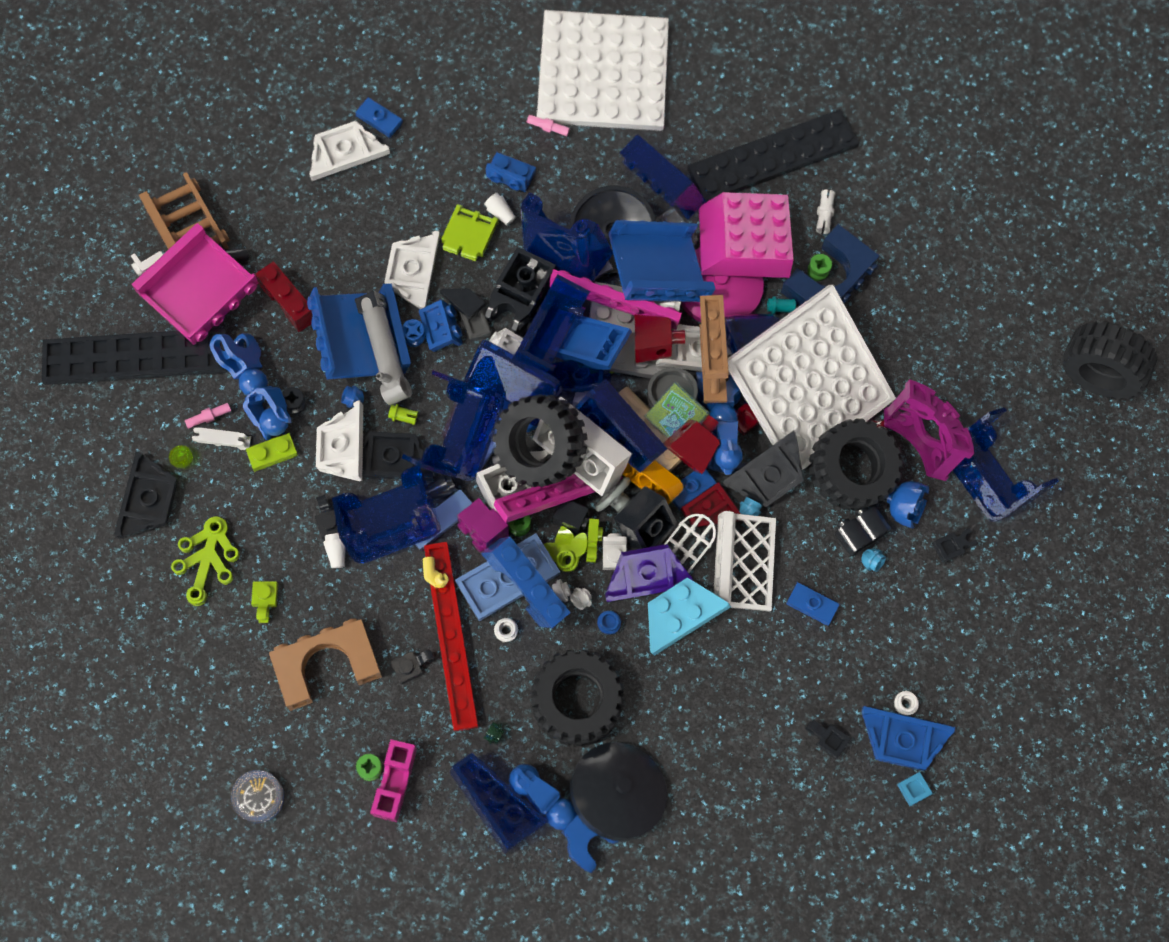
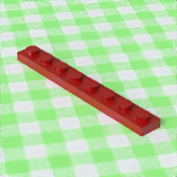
(452, 643)

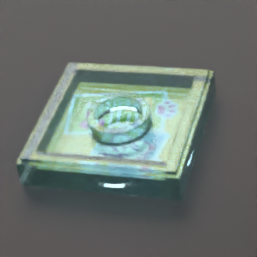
(674, 410)

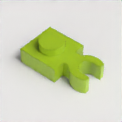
(594, 536)

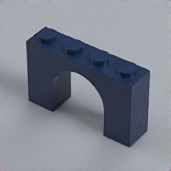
(850, 252)

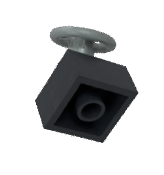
(642, 518)

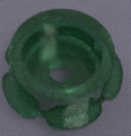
(494, 733)

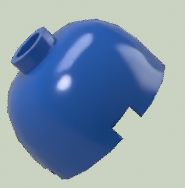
(908, 503)

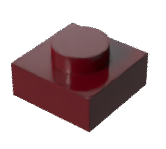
(746, 419)

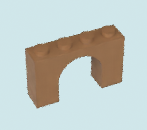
(291, 660)

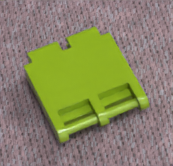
(468, 233)

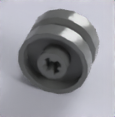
(665, 378)

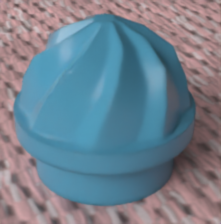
(750, 507)
(873, 559)

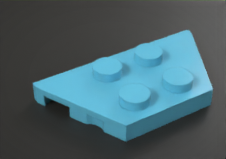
(680, 613)

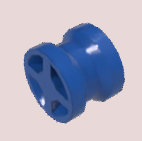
(413, 327)

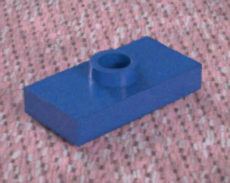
(378, 117)
(693, 486)
(812, 604)

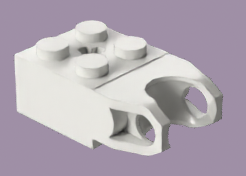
(494, 478)

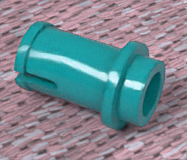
(780, 305)

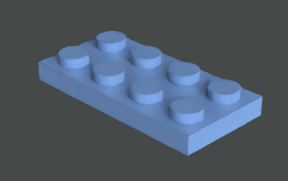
(491, 590)

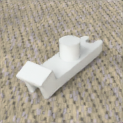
(221, 437)

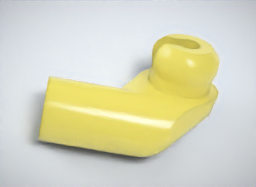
(431, 575)

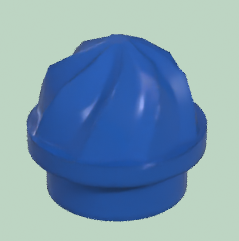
(351, 395)

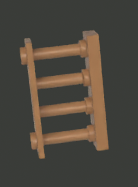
(163, 222)
(713, 349)

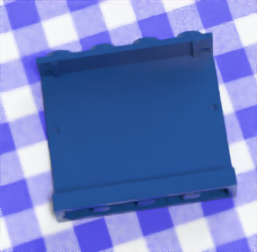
(658, 261)
(344, 335)

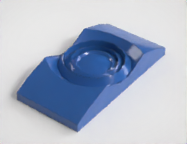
(593, 343)

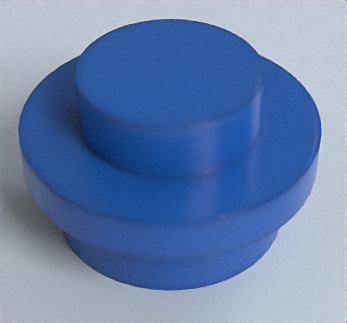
(609, 622)

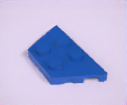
(903, 738)

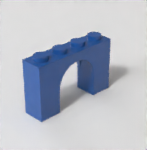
(544, 604)

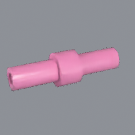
(548, 125)
(207, 415)

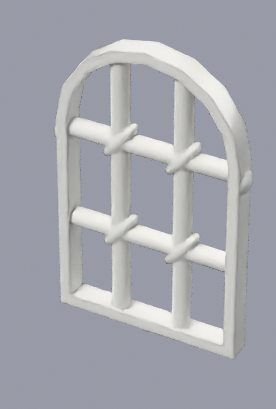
(699, 538)

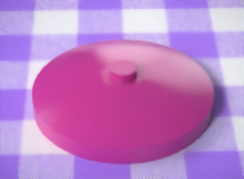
(739, 294)

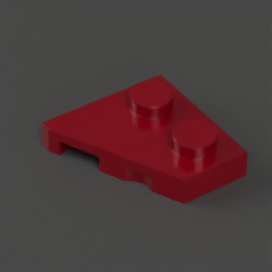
(710, 504)

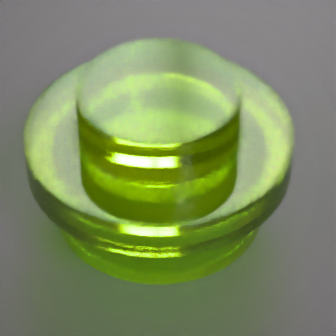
(180, 456)

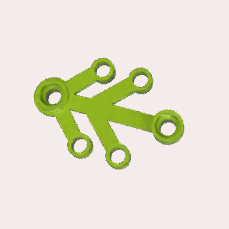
(206, 556)

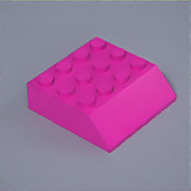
(746, 235)

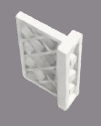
(724, 560)

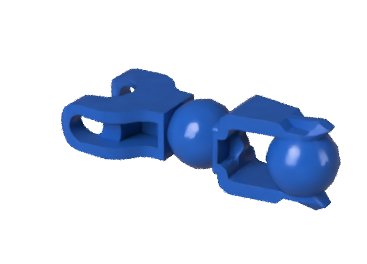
(245, 366)
(728, 453)
(558, 811)

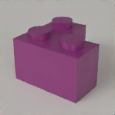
(482, 525)

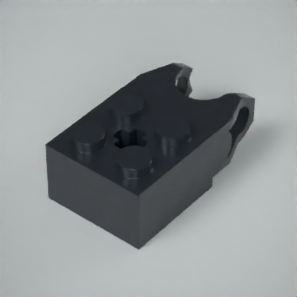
(521, 288)

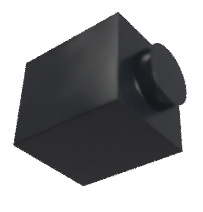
(572, 517)

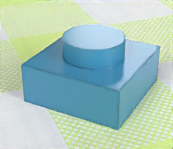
(914, 789)

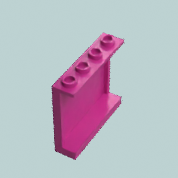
(195, 284)

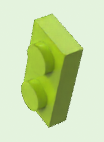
(271, 452)

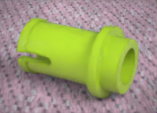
(402, 414)

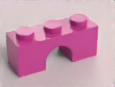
(396, 775)

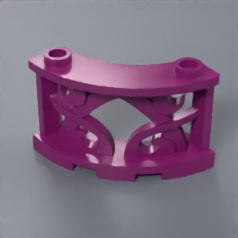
(937, 455)

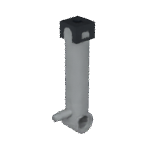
(394, 384)

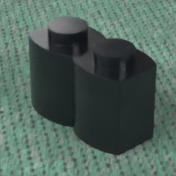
(862, 530)

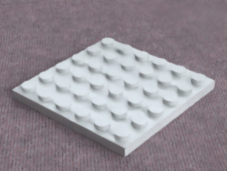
(603, 70)
(810, 373)

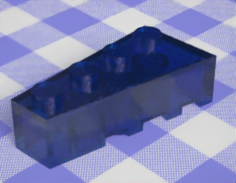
(662, 176)
(617, 418)
(497, 805)

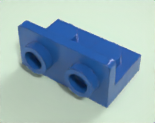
(510, 172)
(440, 325)

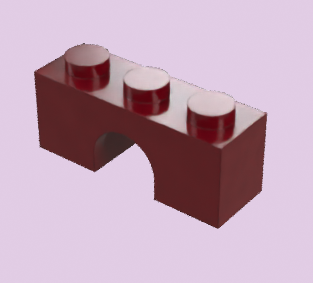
(281, 289)

